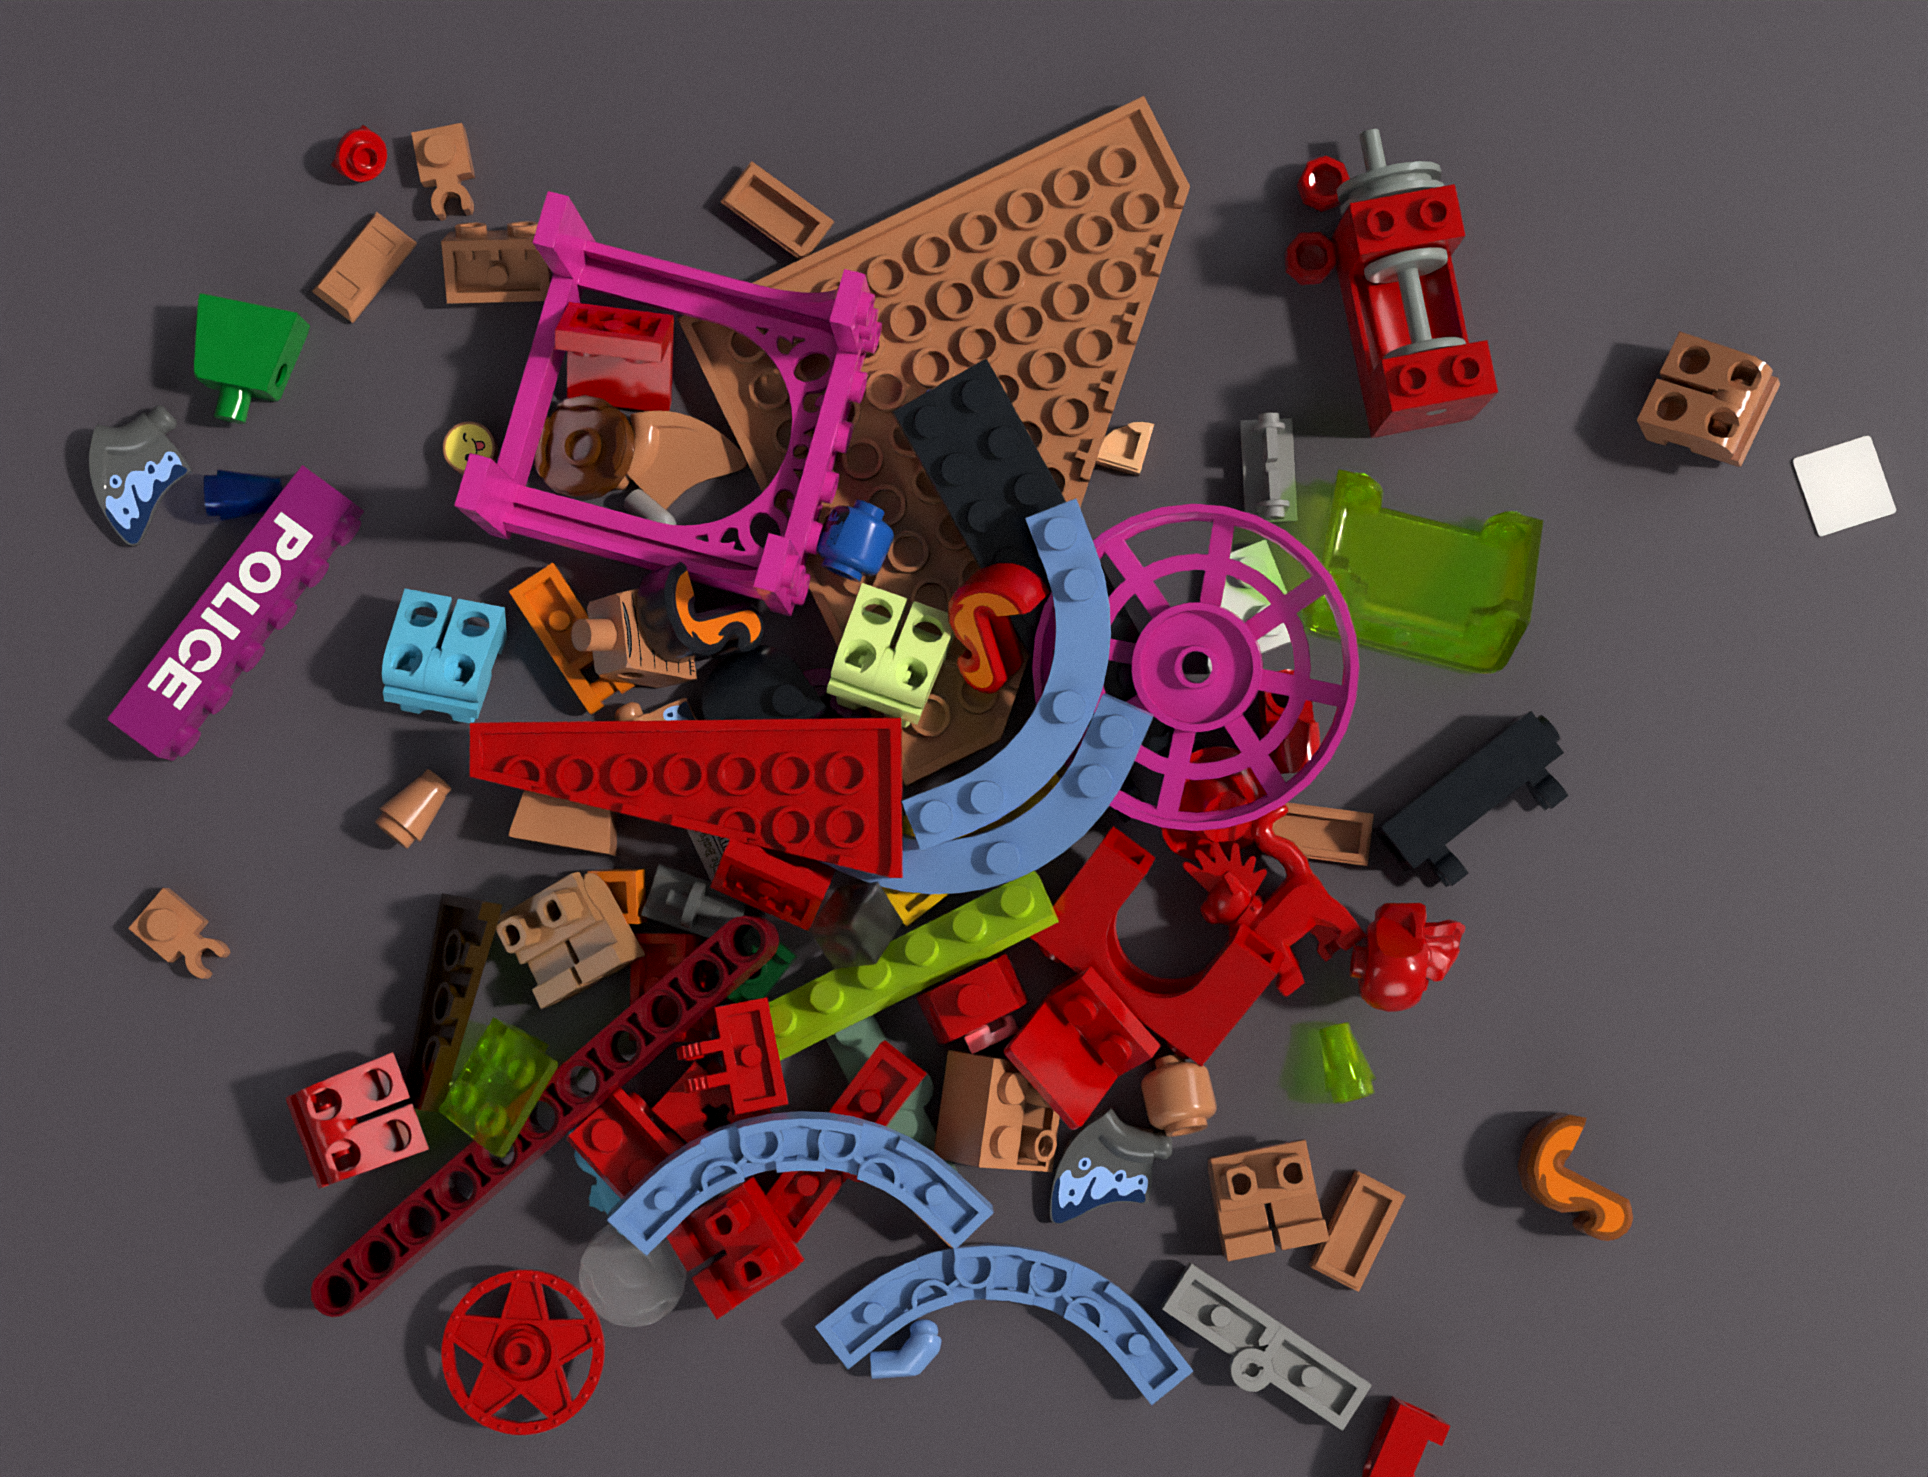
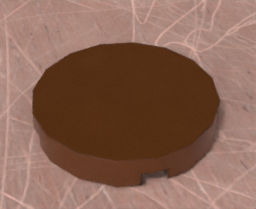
(584, 448)

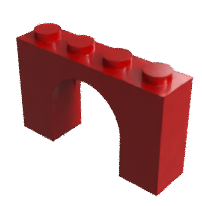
(1188, 1011)

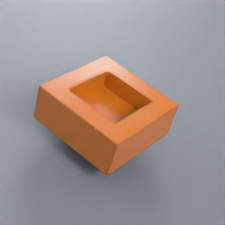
(628, 889)

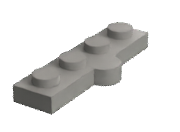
(1264, 1347)

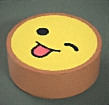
(467, 439)

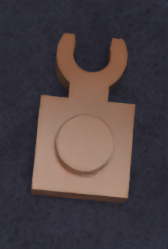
(444, 162)
(173, 929)

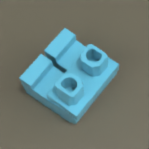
(442, 659)

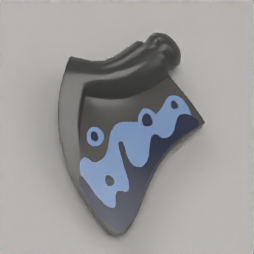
(135, 470)
(1105, 1166)

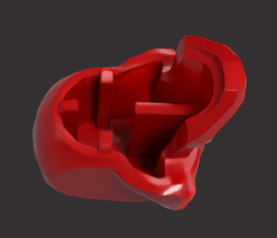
(1400, 955)

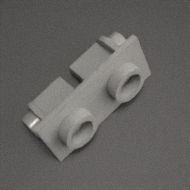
(1269, 468)

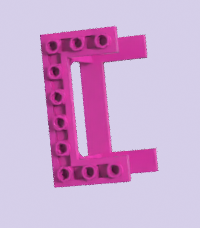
(830, 323)

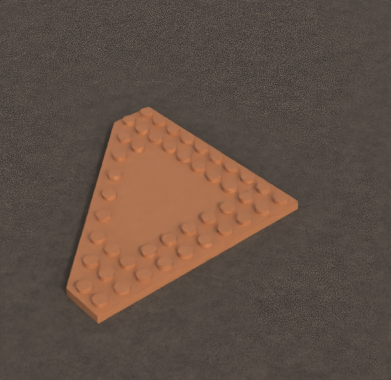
(1020, 266)

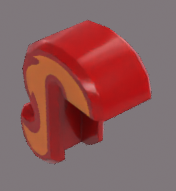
(983, 624)

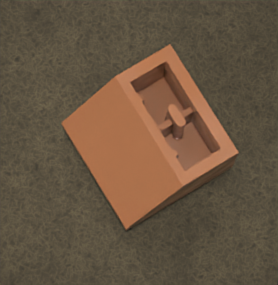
(993, 1116)

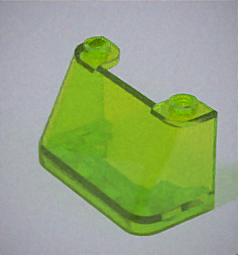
(1425, 582)

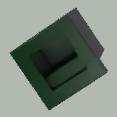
(770, 973)

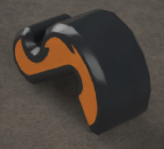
(679, 633)

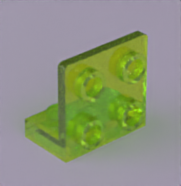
(499, 1086)

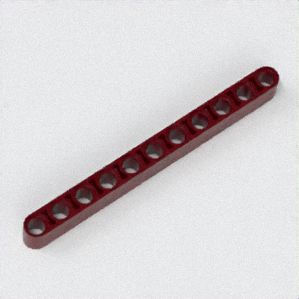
(571, 1106)

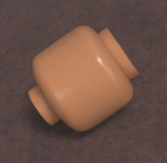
(1178, 1096)

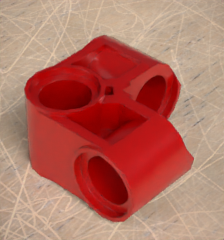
(1299, 743)

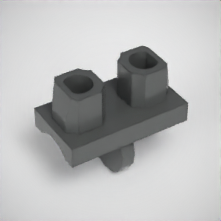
(690, 903)

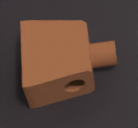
(565, 824)

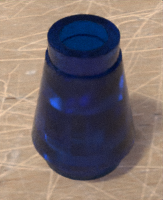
(239, 493)

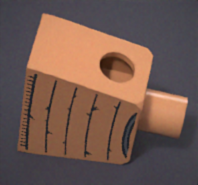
(622, 647)

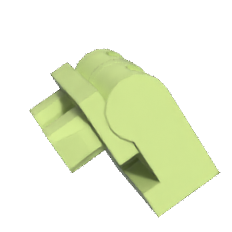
(887, 678)

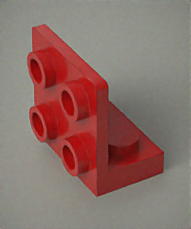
(618, 355)
(773, 881)
(1079, 1045)

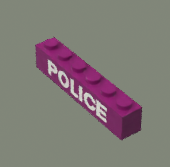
(237, 616)

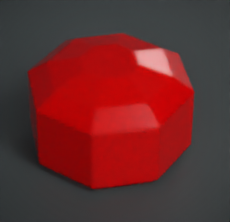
(1320, 183)
(1310, 258)

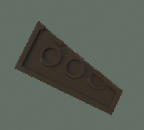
(450, 987)

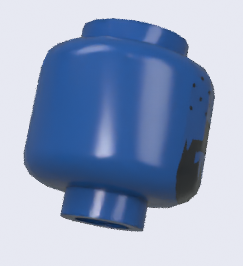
(855, 541)

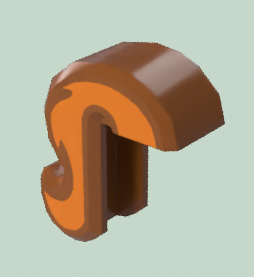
(1549, 1183)

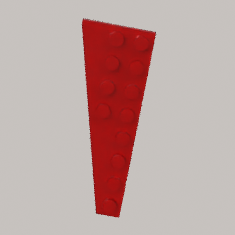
(773, 783)

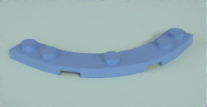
(1065, 705)
(1042, 831)
(799, 1144)
(1011, 1275)

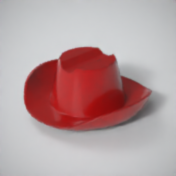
(1210, 796)

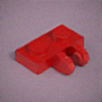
(747, 1055)

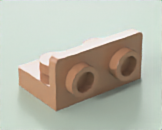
(494, 264)

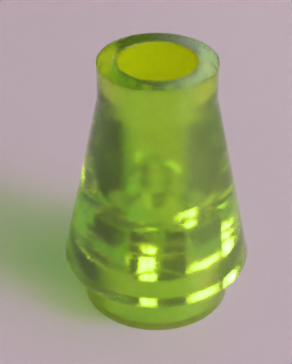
(1344, 1065)

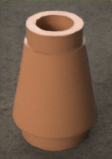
(413, 809)

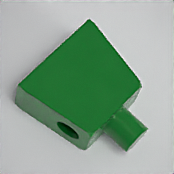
(245, 352)

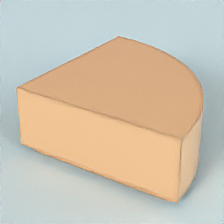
(1126, 448)

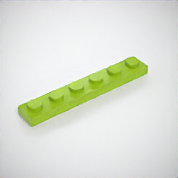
(912, 963)

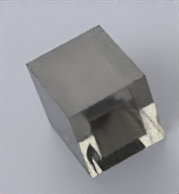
(856, 925)

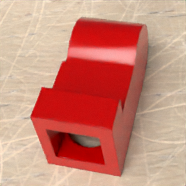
(1403, 1440)

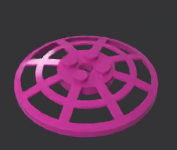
(1234, 658)

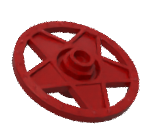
(523, 1352)

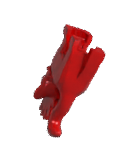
(1284, 916)

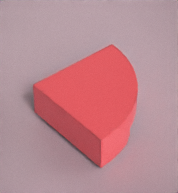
(991, 1033)

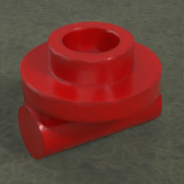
(360, 155)

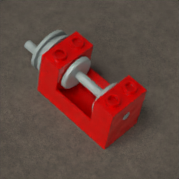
(1405, 296)

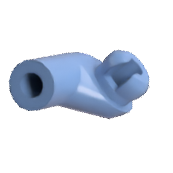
(913, 1355)

